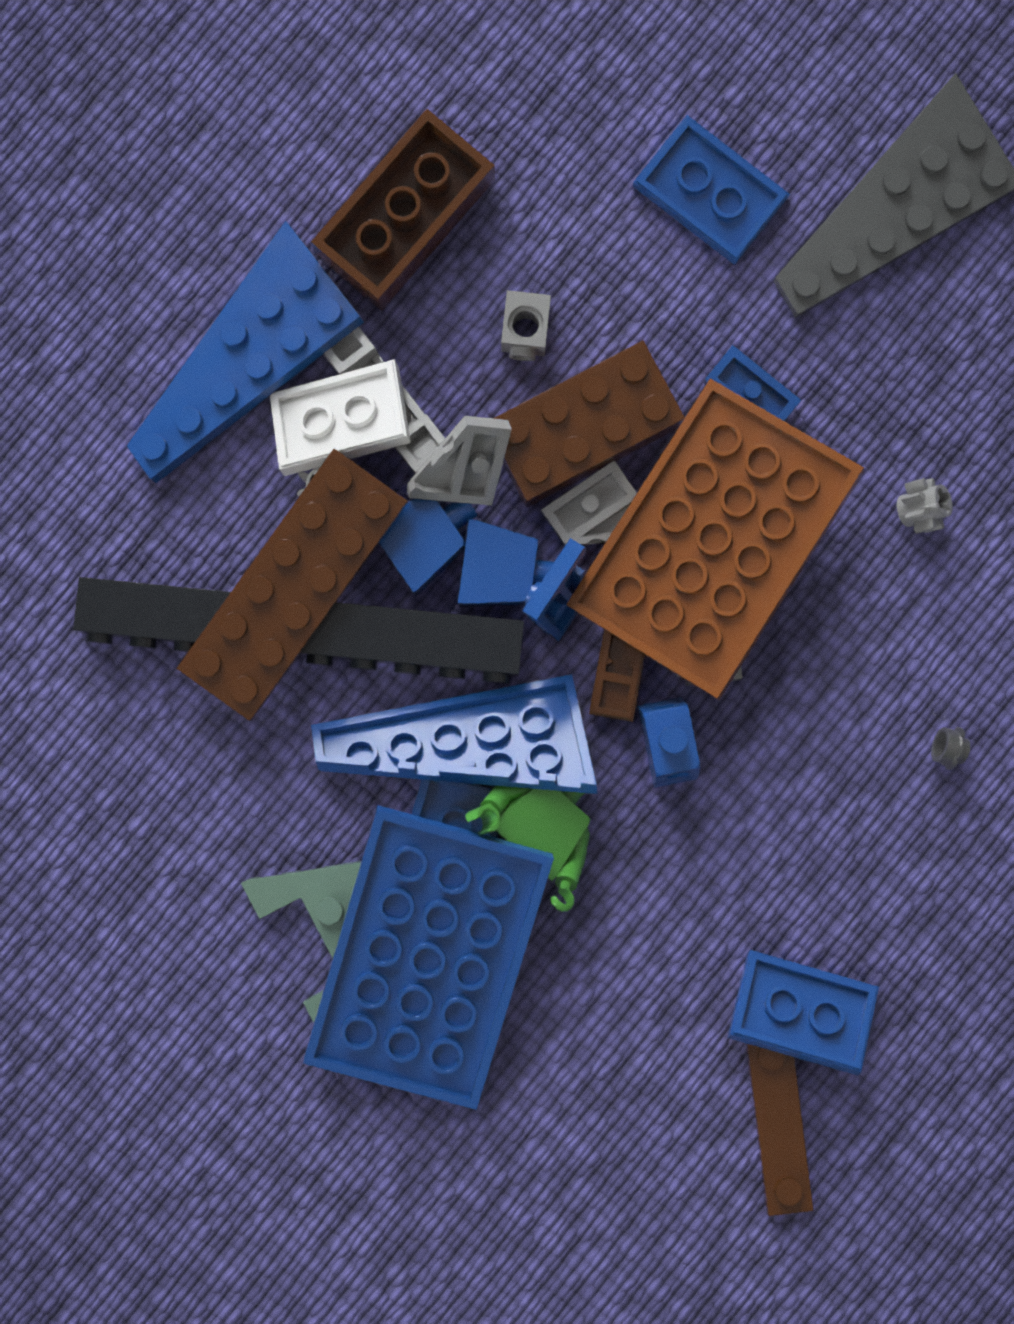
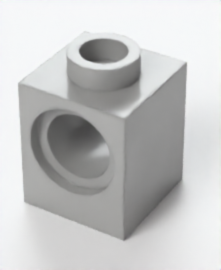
(525, 306)

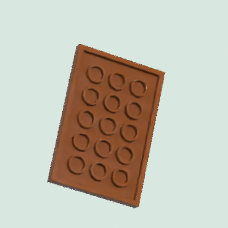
(715, 538)

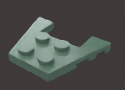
(324, 894)

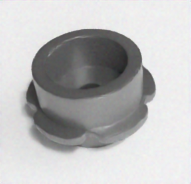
(950, 747)

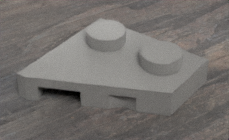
(464, 464)
(592, 507)

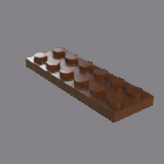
(292, 585)

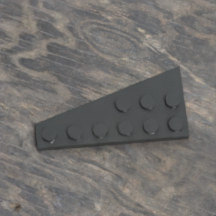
(921, 187)

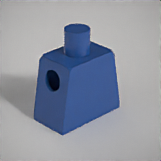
(426, 540)
(498, 567)
(669, 741)

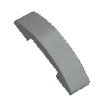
(358, 352)

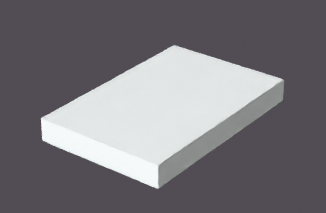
(346, 412)

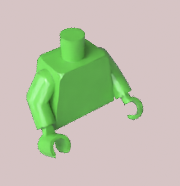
(543, 822)

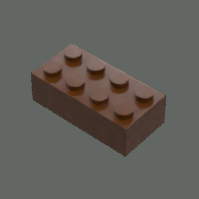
(404, 209)
(588, 423)

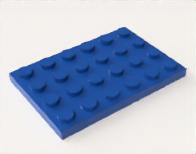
(427, 957)

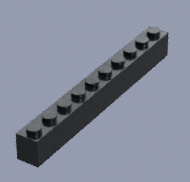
(348, 632)

